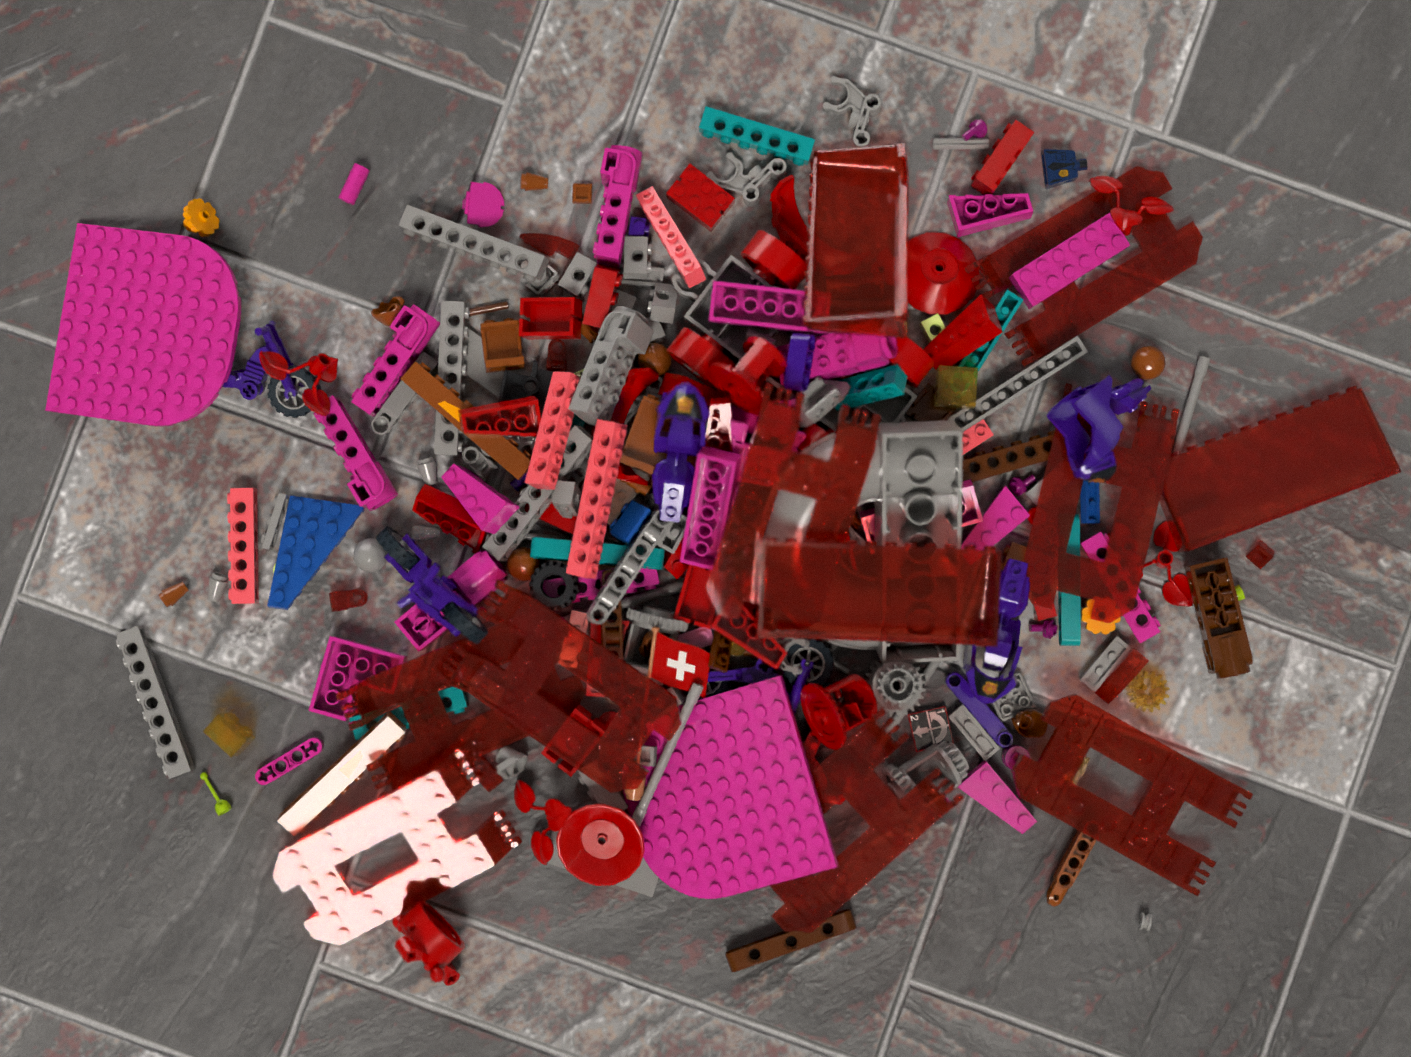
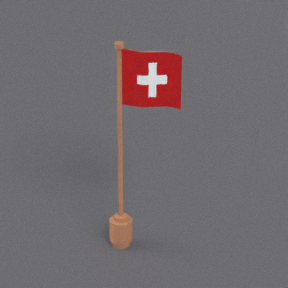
(676, 666)

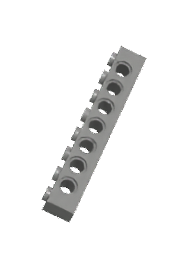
(413, 217)
(449, 310)
(1020, 383)
(538, 505)
(164, 707)

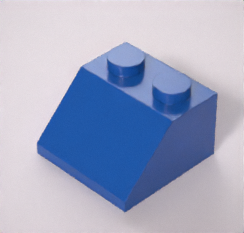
(630, 522)

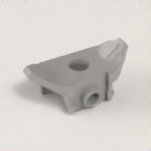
(832, 394)

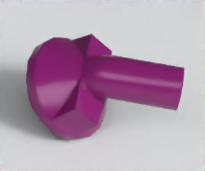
(977, 129)
(1019, 486)
(1049, 628)

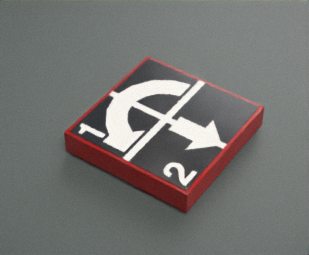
(930, 727)

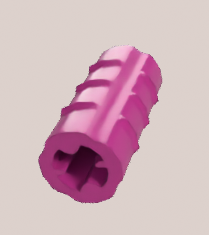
(354, 184)

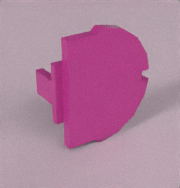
(483, 204)

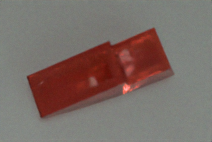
(551, 245)
(1121, 675)

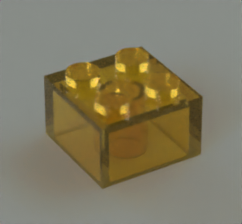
(956, 387)
(229, 734)

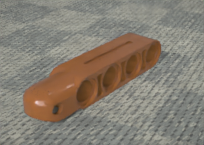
(1072, 872)

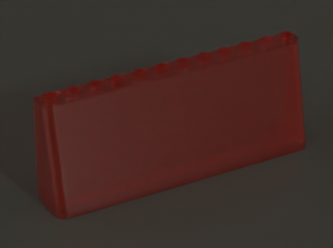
(858, 242)
(1274, 469)
(878, 592)

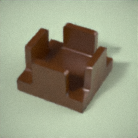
(924, 410)

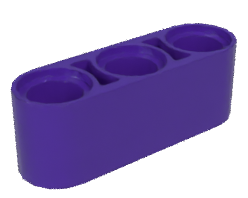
(799, 361)

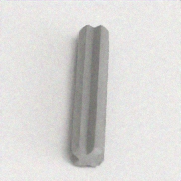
(960, 143)

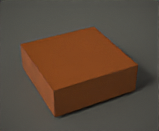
(582, 194)

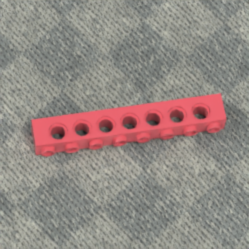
(596, 499)

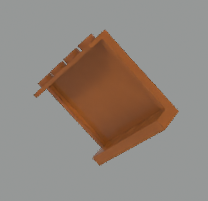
(639, 446)

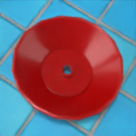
(945, 289)
(597, 860)

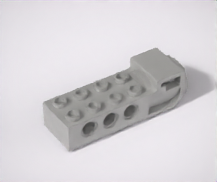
(612, 356)

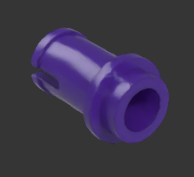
(518, 484)

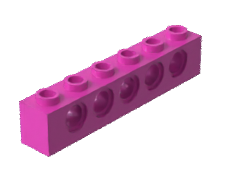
(551, 586)
(1143, 631)

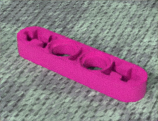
(290, 762)

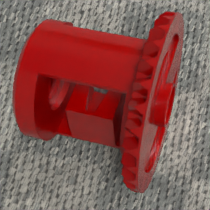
(744, 380)
(832, 722)

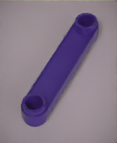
(979, 710)

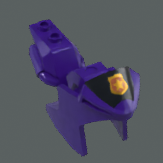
(1097, 405)
(674, 475)
(1012, 603)

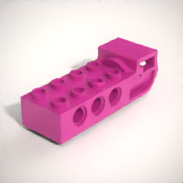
(619, 185)
(407, 347)
(847, 354)
(365, 468)
(473, 583)

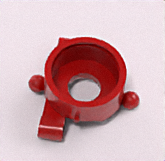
(429, 939)

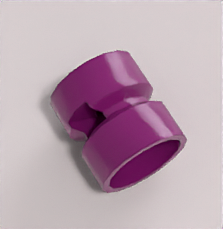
(1011, 754)

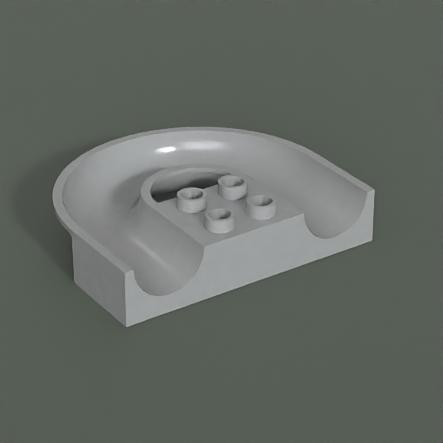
(916, 499)

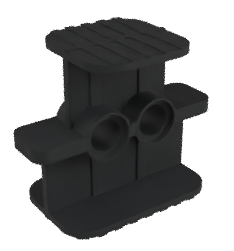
(514, 385)

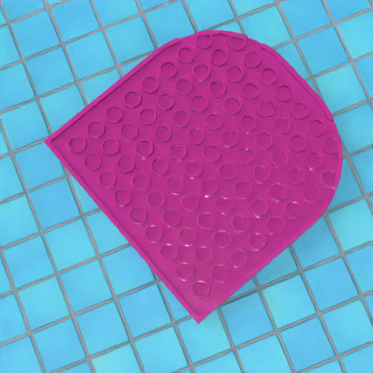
(143, 327)
(735, 799)

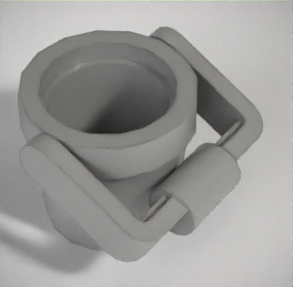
(545, 284)
(510, 762)

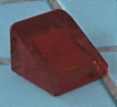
(1260, 554)

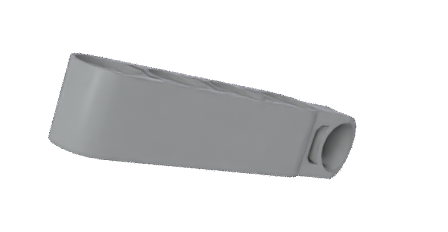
(399, 401)

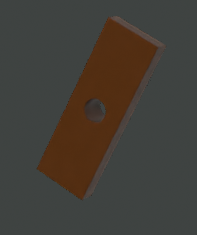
(720, 653)

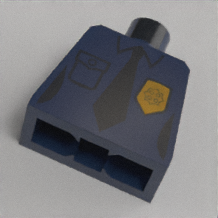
(1060, 167)

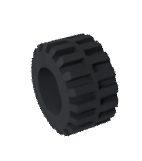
(542, 573)

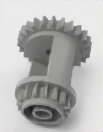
(648, 618)
(908, 693)
(946, 756)

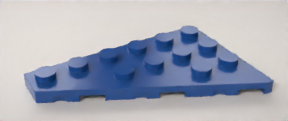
(307, 539)

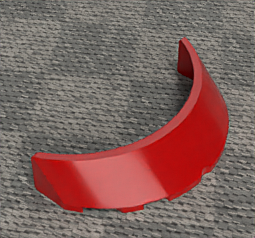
(787, 217)
(635, 383)

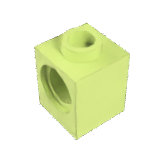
(925, 325)

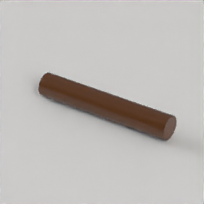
(489, 308)

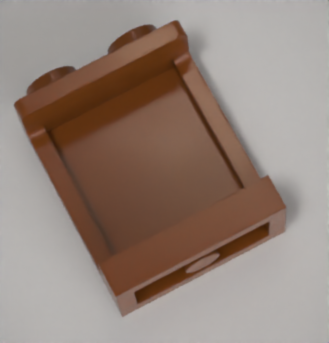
(501, 345)

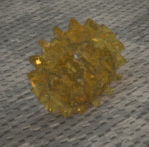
(1141, 700)

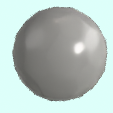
(369, 555)

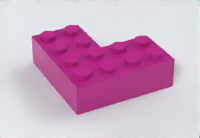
(343, 666)

